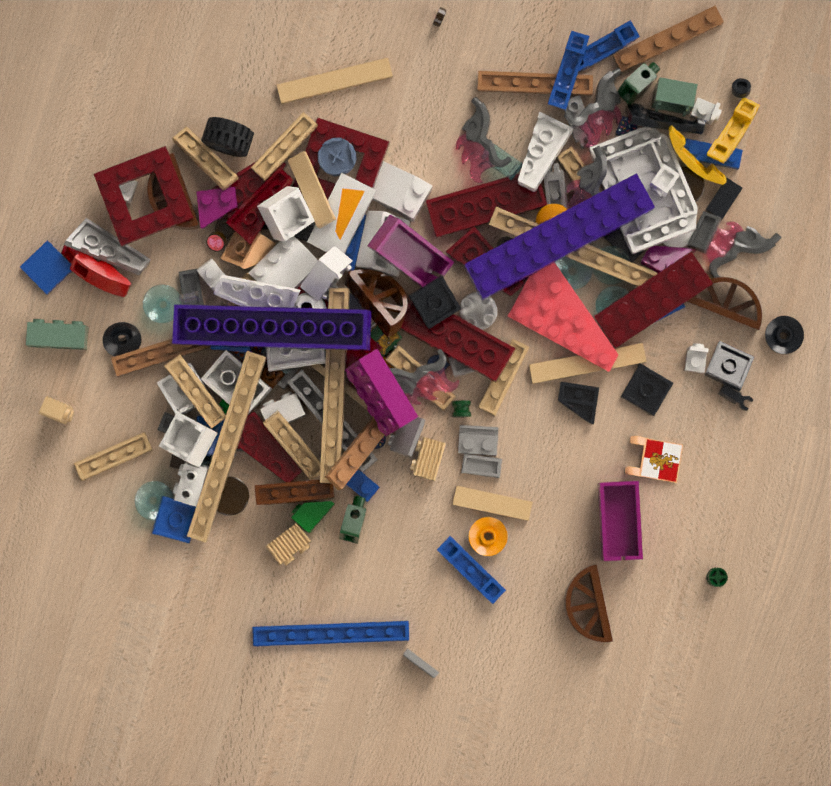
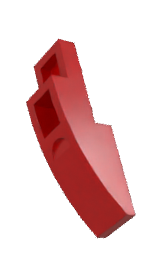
(97, 273)

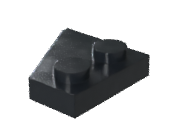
(579, 399)

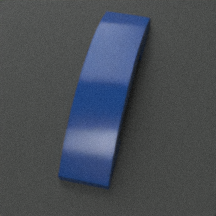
(609, 45)
(568, 70)
(471, 570)

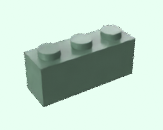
(57, 334)

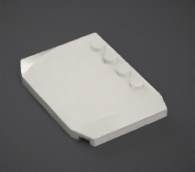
(645, 153)

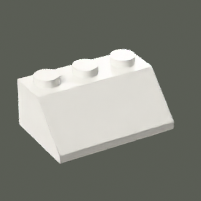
(368, 258)
(285, 265)
(224, 376)

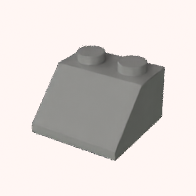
(407, 437)

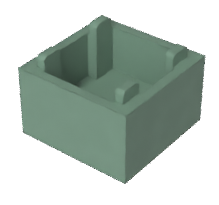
(674, 96)

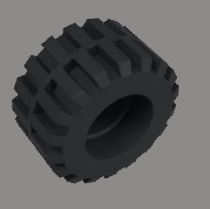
(227, 136)

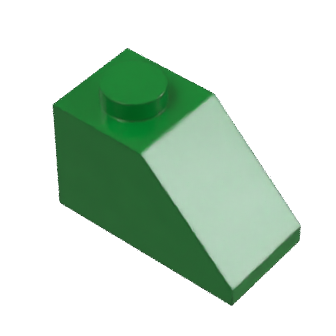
(311, 514)

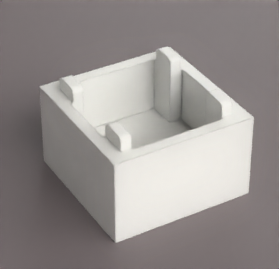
(286, 213)
(326, 273)
(175, 396)
(188, 439)

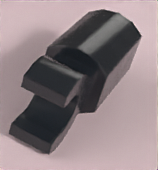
(734, 396)

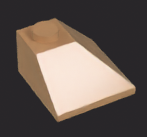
(245, 255)

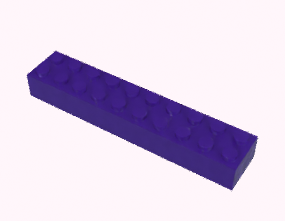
(559, 237)
(272, 327)

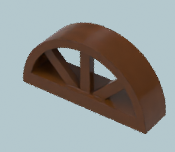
(192, 224)
(358, 282)
(731, 313)
(293, 492)
(599, 604)

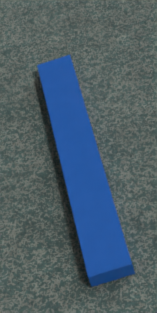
(331, 633)

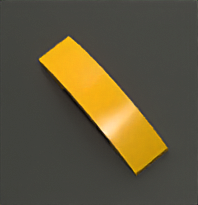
(734, 130)
(710, 173)

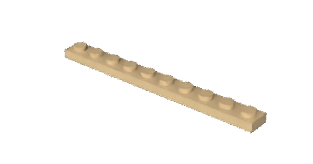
(587, 255)
(333, 394)
(226, 446)

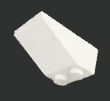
(401, 191)

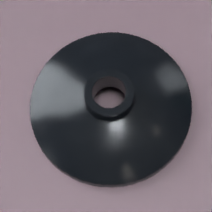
(794, 334)
(118, 346)

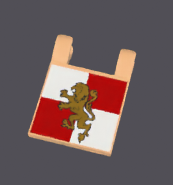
(658, 461)

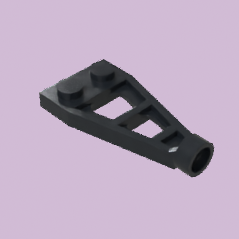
(641, 116)

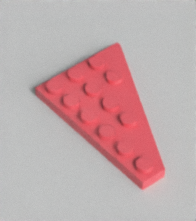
(556, 312)

